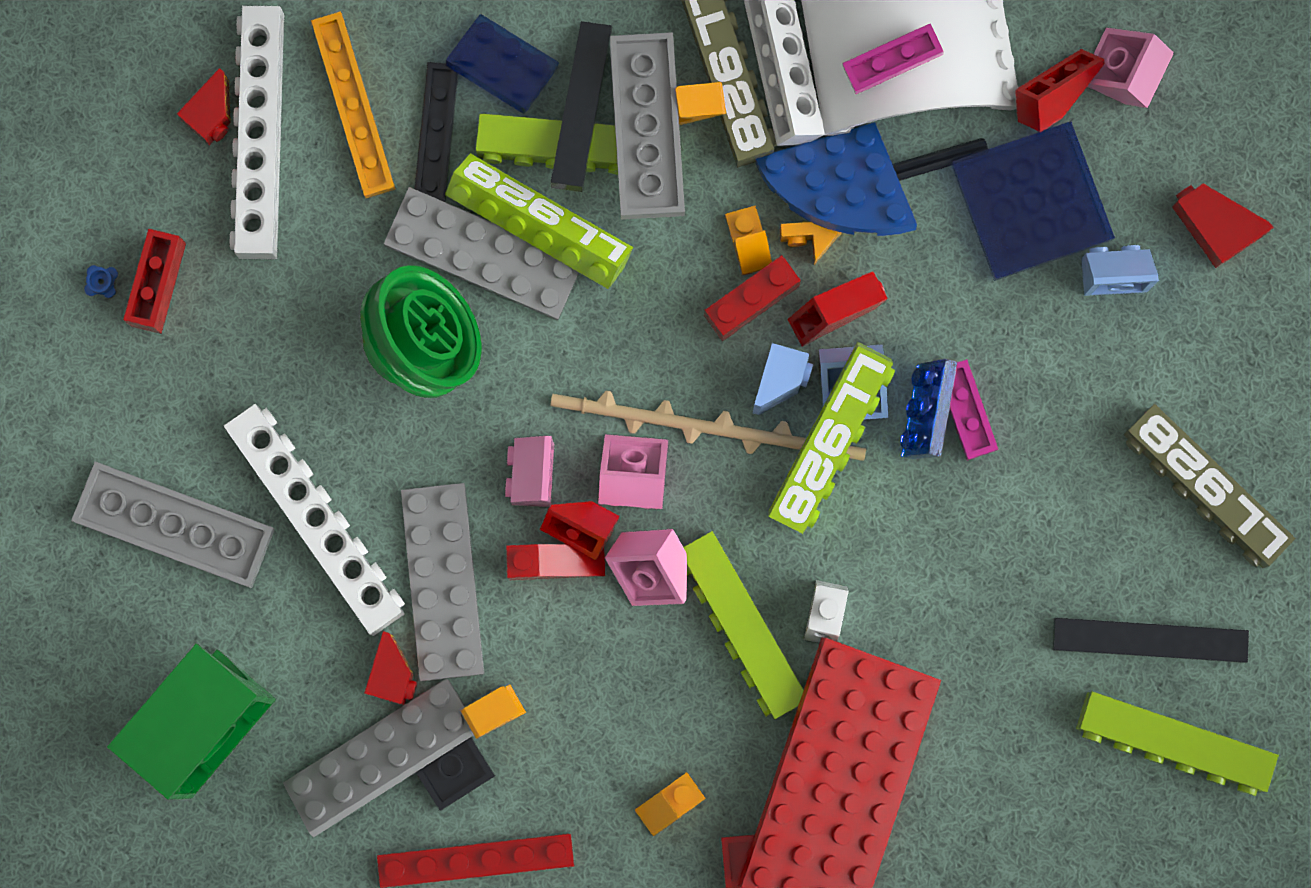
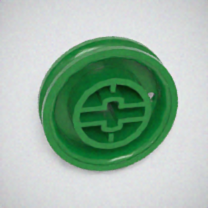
(420, 332)

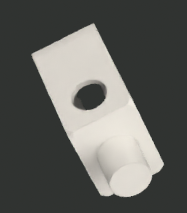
(826, 611)

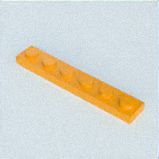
(353, 105)

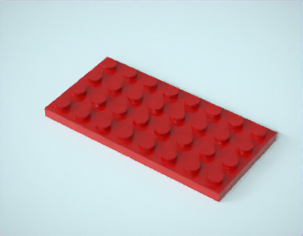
(841, 772)

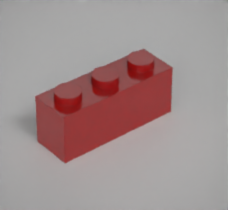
(154, 281)
(752, 298)

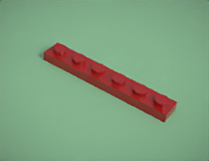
(475, 860)

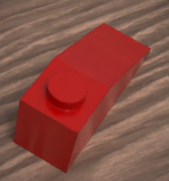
(1054, 92)
(551, 562)

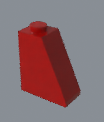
(1218, 222)
(837, 308)

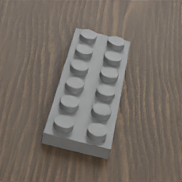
(647, 126)
(480, 253)
(173, 524)
(442, 582)
(379, 758)

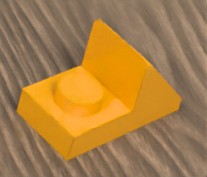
(700, 102)
(799, 233)
(748, 240)
(493, 711)
(670, 804)

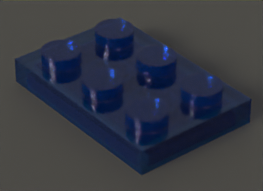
(502, 63)
(928, 409)

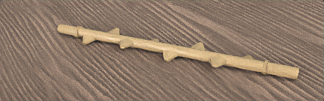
(691, 427)

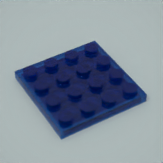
(1032, 201)

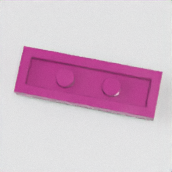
(893, 58)
(969, 415)

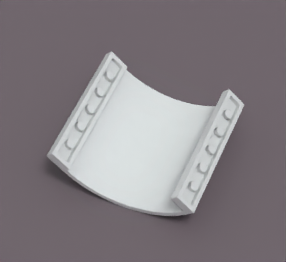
(971, 73)

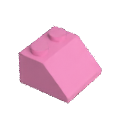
(1131, 66)
(531, 471)
(633, 471)
(650, 567)

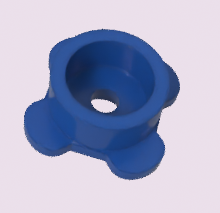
(96, 273)

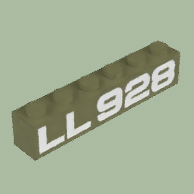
(724, 63)
(1209, 487)

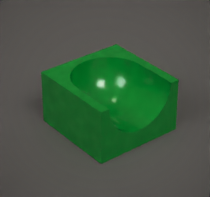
(191, 723)

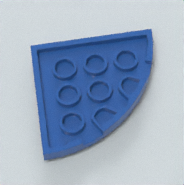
(841, 183)

